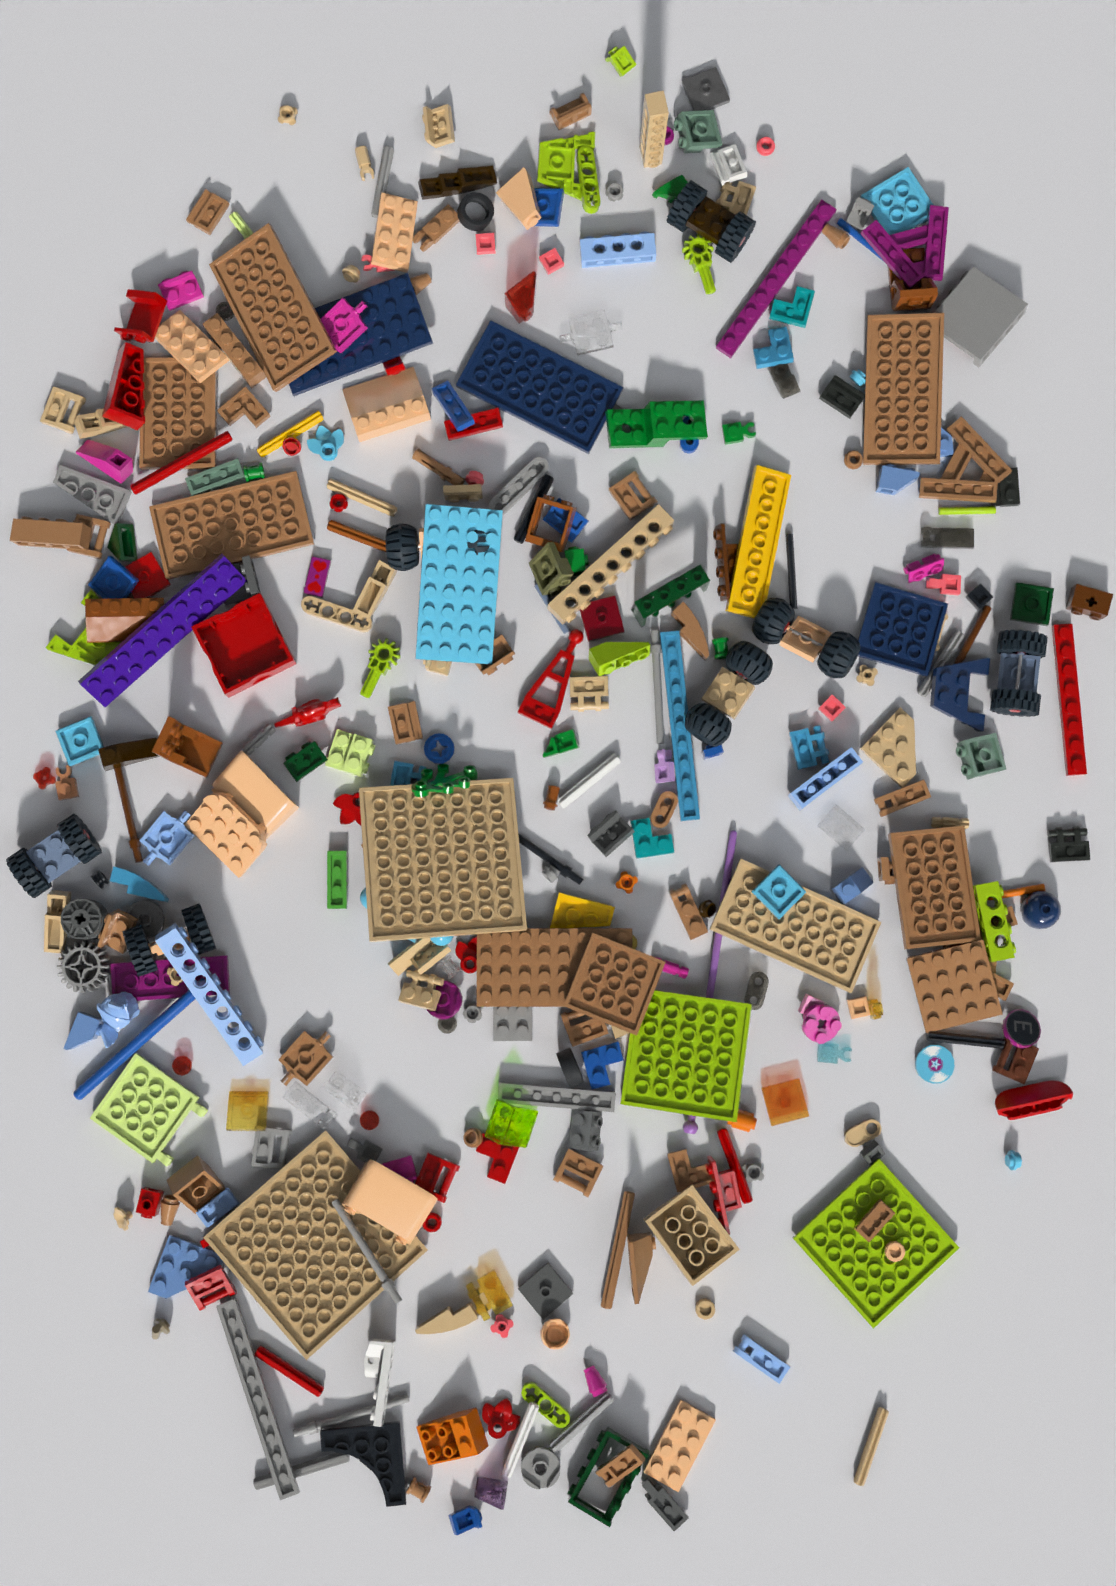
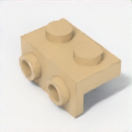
(438, 125)

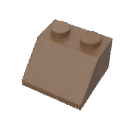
(195, 1184)

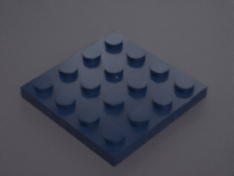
(901, 629)

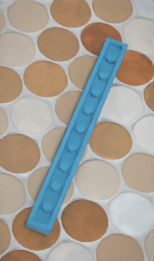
(679, 735)

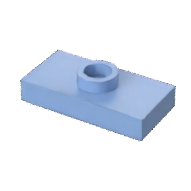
(217, 1207)

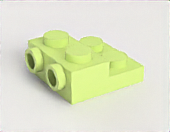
(350, 753)

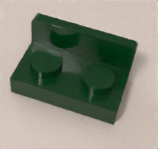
(305, 761)

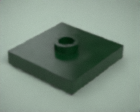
(1031, 604)

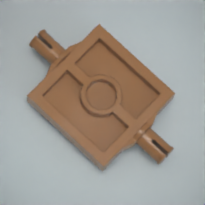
(305, 1058)

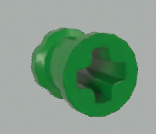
(254, 472)
(721, 647)

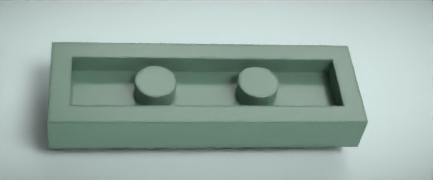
(215, 477)

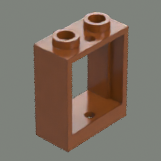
(531, 534)

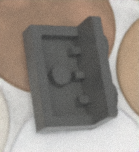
(610, 833)
(585, 1130)

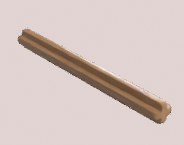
(617, 1250)

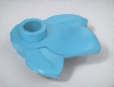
(326, 441)

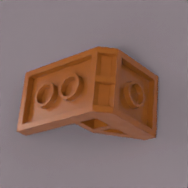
(920, 295)
(187, 747)

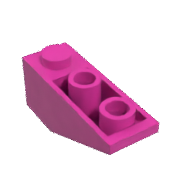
(107, 459)

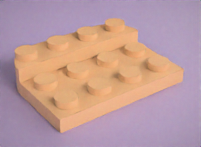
(228, 832)

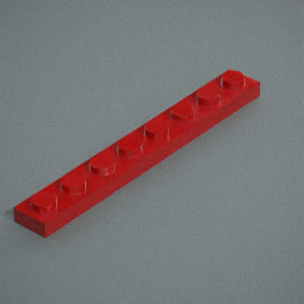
(1069, 699)

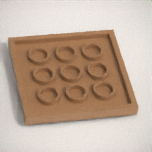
(614, 984)
(954, 985)

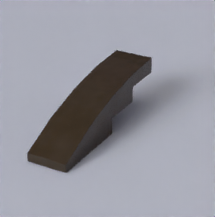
(458, 182)

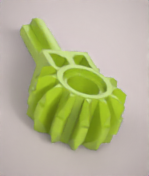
(700, 261)
(378, 665)

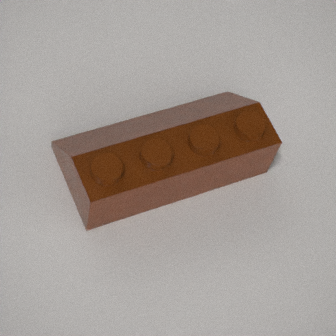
(117, 618)

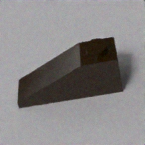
(127, 753)

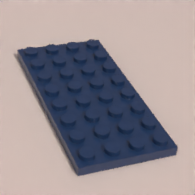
(394, 329)
(539, 387)

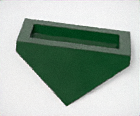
(123, 543)

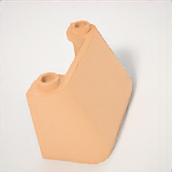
(255, 793)
(389, 1201)

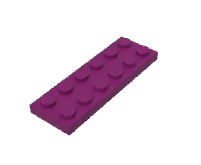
(158, 983)

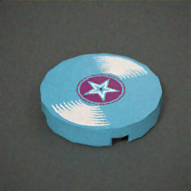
(934, 1064)

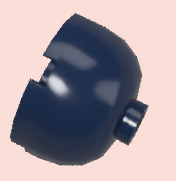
(1040, 910)

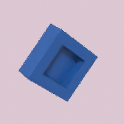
(711, 751)

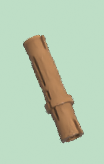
(444, 472)

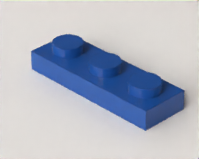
(453, 406)

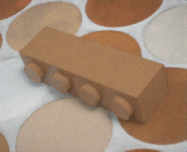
(234, 350)
(50, 534)

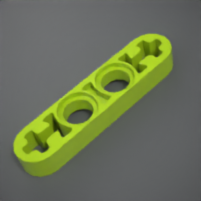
(588, 180)

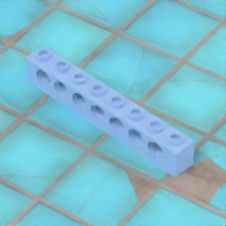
(244, 1051)

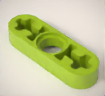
(560, 1410)

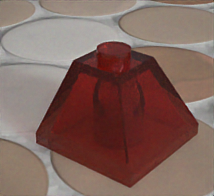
(521, 298)

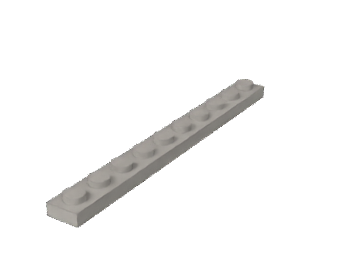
(258, 1399)

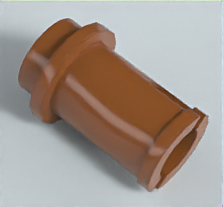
(551, 798)

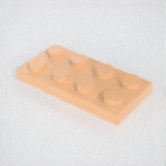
(394, 232)
(190, 346)
(679, 1445)

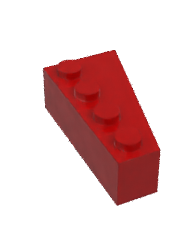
(125, 393)

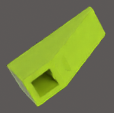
(614, 655)

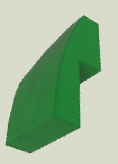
(671, 189)
(561, 743)

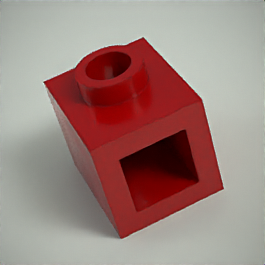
(149, 1202)

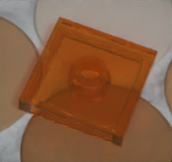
(785, 1102)

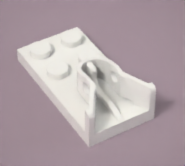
(382, 1353)

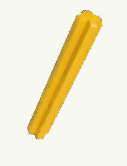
(293, 431)

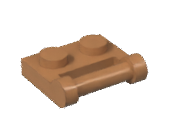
(628, 499)
(91, 522)
(583, 1031)
(580, 1166)

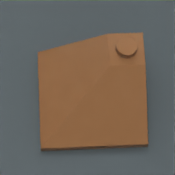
(640, 1256)

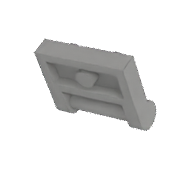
(264, 1148)

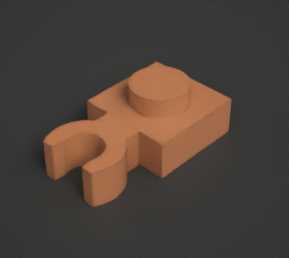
(67, 786)

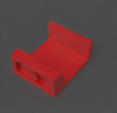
(144, 316)

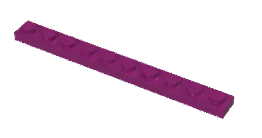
(776, 279)

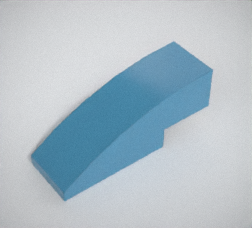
(137, 884)

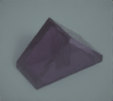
(491, 1491)

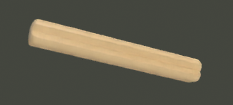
(362, 497)
(871, 1446)

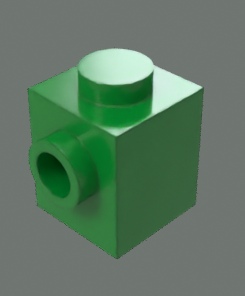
(577, 560)

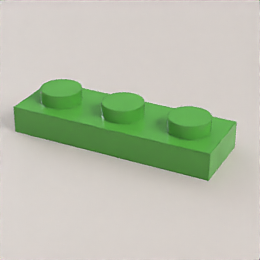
(336, 879)

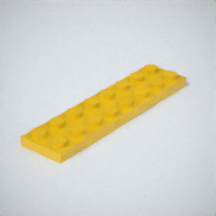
(758, 541)

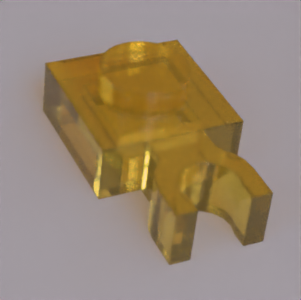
(875, 1008)

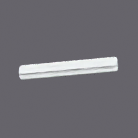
(589, 781)
(520, 1439)

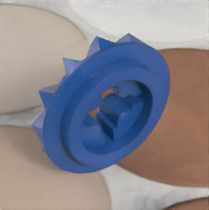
(431, 744)

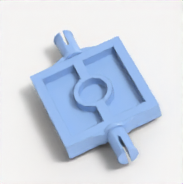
(167, 838)

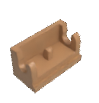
(571, 112)

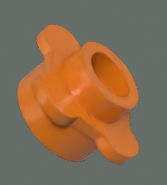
(627, 887)

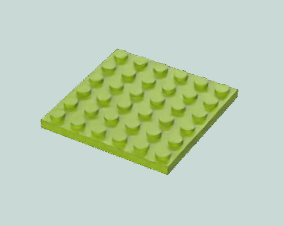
(688, 1056)
(860, 1266)

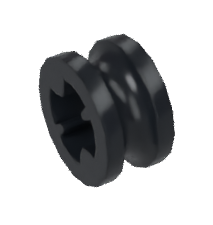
(100, 879)

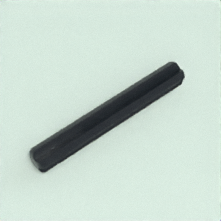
(542, 489)
(964, 1039)

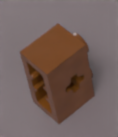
(1098, 599)

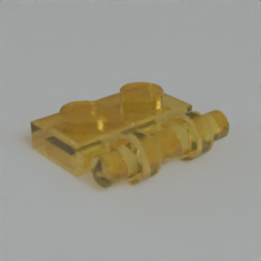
(494, 1292)

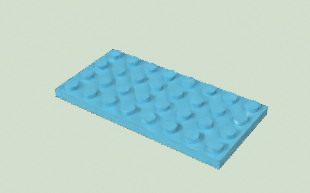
(458, 585)

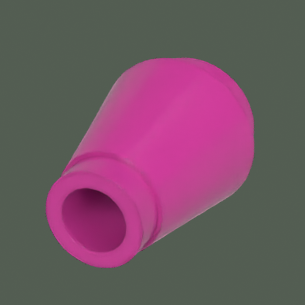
(595, 1382)

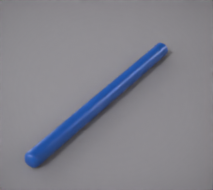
(134, 1045)

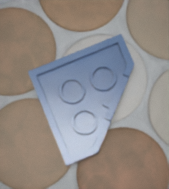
(179, 1263)

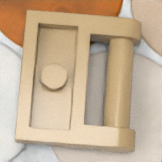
(57, 407)

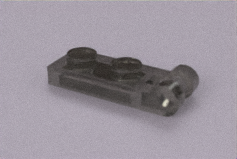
(948, 538)

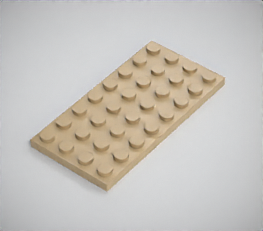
(811, 936)

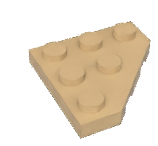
(894, 748)

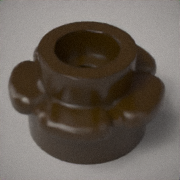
(707, 909)

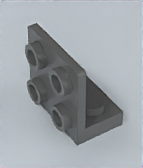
(250, 587)

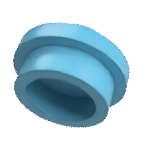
(858, 377)
(1013, 1160)

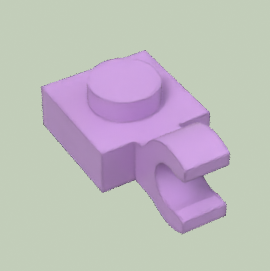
(664, 769)

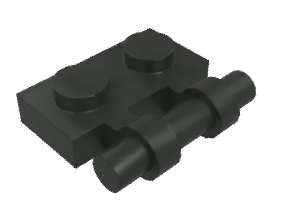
(1069, 851)

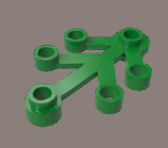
(423, 787)

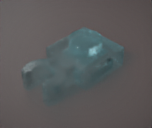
(829, 1053)

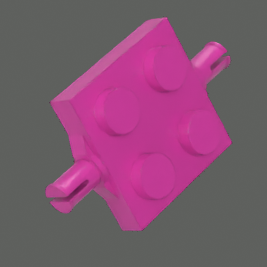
(344, 324)

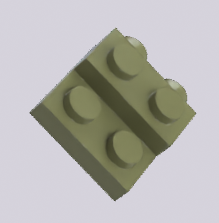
(550, 570)

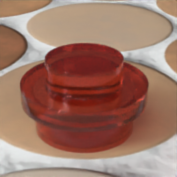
(182, 1065)
(369, 1120)

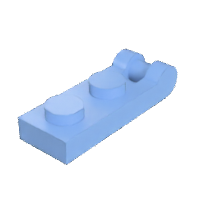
(762, 1359)

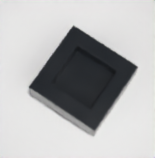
(979, 597)

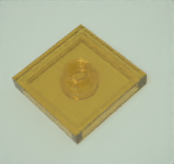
(247, 1111)

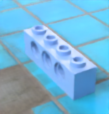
(610, 257)
(825, 778)

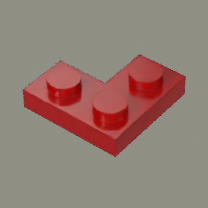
(503, 1158)

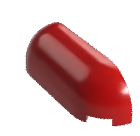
(1032, 1099)

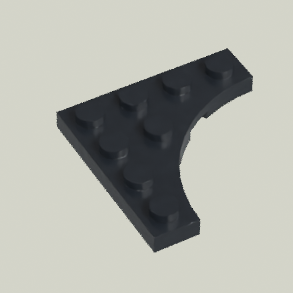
(377, 1449)

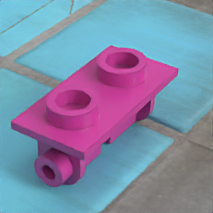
(931, 565)

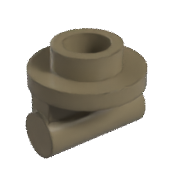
(161, 1325)

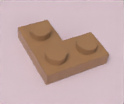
(243, 404)
(684, 1174)

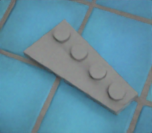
(97, 494)

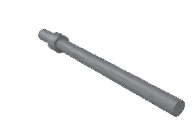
(655, 650)
(388, 1284)
(314, 1427)

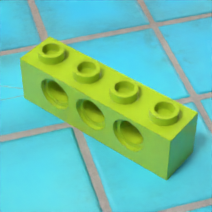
(988, 931)

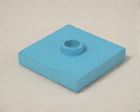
(80, 741)
(778, 891)

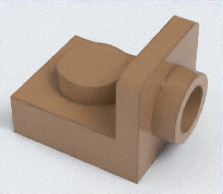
(884, 870)

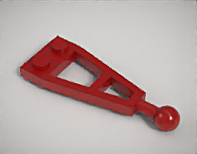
(539, 711)

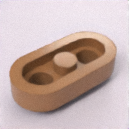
(664, 810)

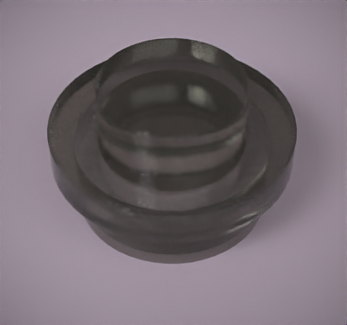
(225, 311)
(447, 1025)

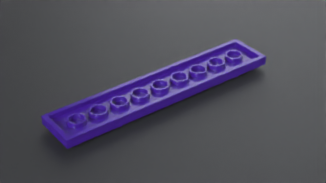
(162, 630)

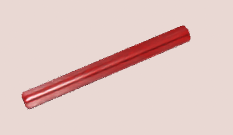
(181, 462)

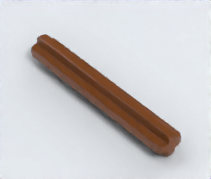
(357, 535)

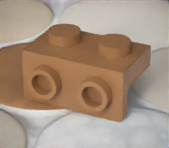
(501, 654)

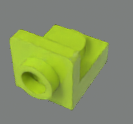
(621, 60)

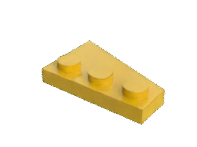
(580, 912)

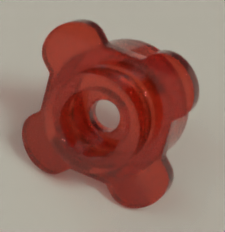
(46, 772)

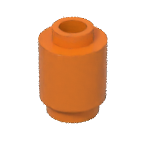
(745, 1121)

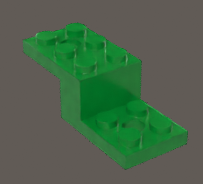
(656, 424)

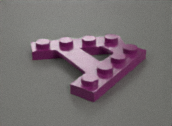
(891, 247)

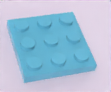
(899, 202)

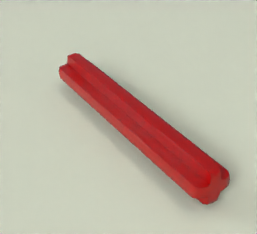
(734, 1163)
(289, 1371)

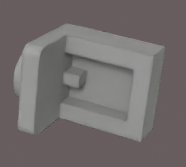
(860, 213)

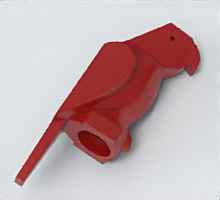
(310, 712)

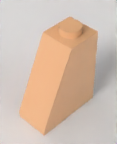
(521, 199)

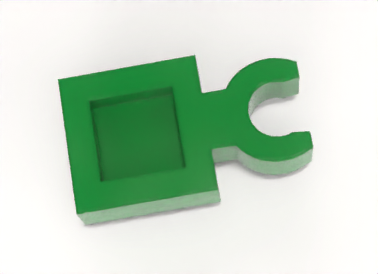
(734, 432)

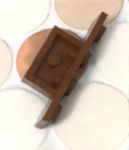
(725, 558)

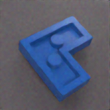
(597, 1059)

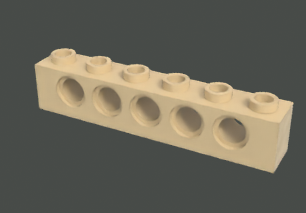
(653, 129)

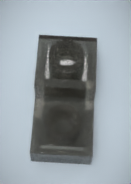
(784, 380)

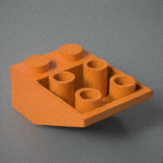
(453, 1437)

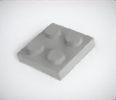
(512, 1023)

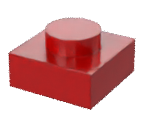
(393, 366)

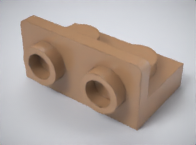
(112, 932)

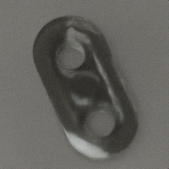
(757, 991)

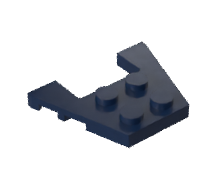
(951, 691)

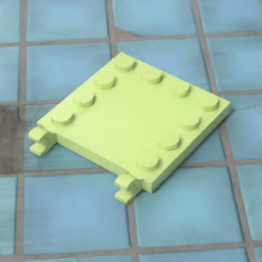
(146, 1109)

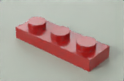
(484, 422)

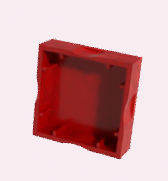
(244, 645)

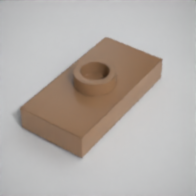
(874, 1220)

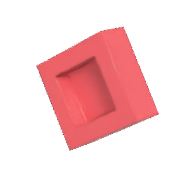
(485, 243)
(551, 261)
(831, 708)

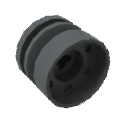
(89, 909)

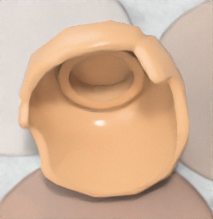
(554, 1333)

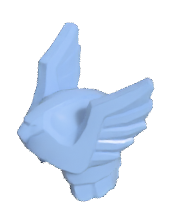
(116, 1013)

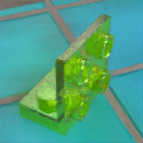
(511, 1124)

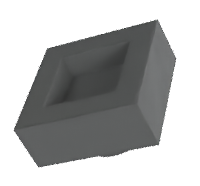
(872, 1152)

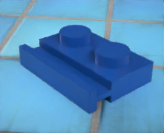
(557, 518)

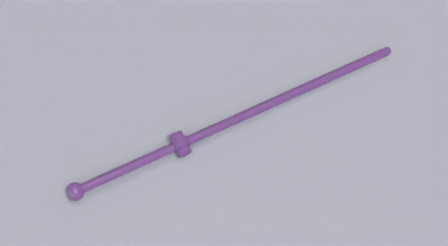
(690, 1125)

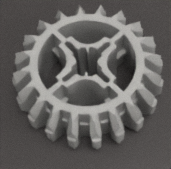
(83, 974)

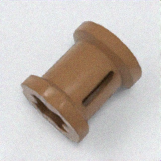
(418, 1490)

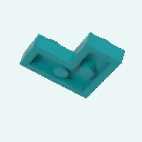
(796, 312)
(645, 844)

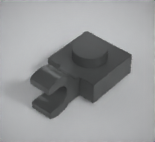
(366, 1151)

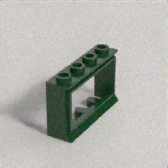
(669, 593)
(584, 1472)

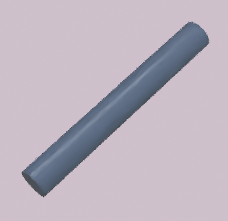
(547, 600)

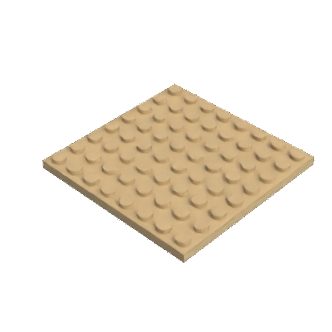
(442, 861)
(300, 1254)

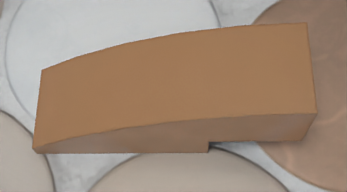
(691, 630)

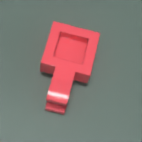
(947, 583)

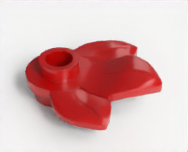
(350, 810)
(467, 952)
(501, 1415)

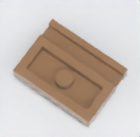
(207, 212)
(405, 722)

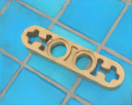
(336, 615)

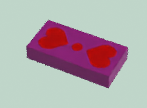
(317, 577)

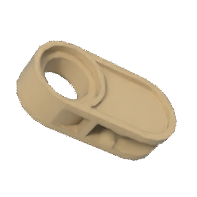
(858, 1134)

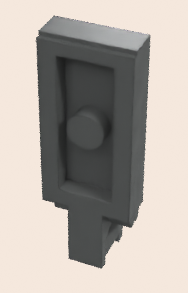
(664, 1504)

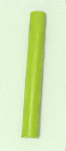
(966, 510)

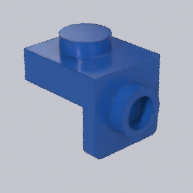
(465, 1519)

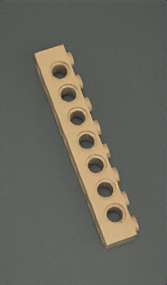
(658, 518)

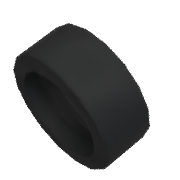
(469, 223)
(570, 1067)

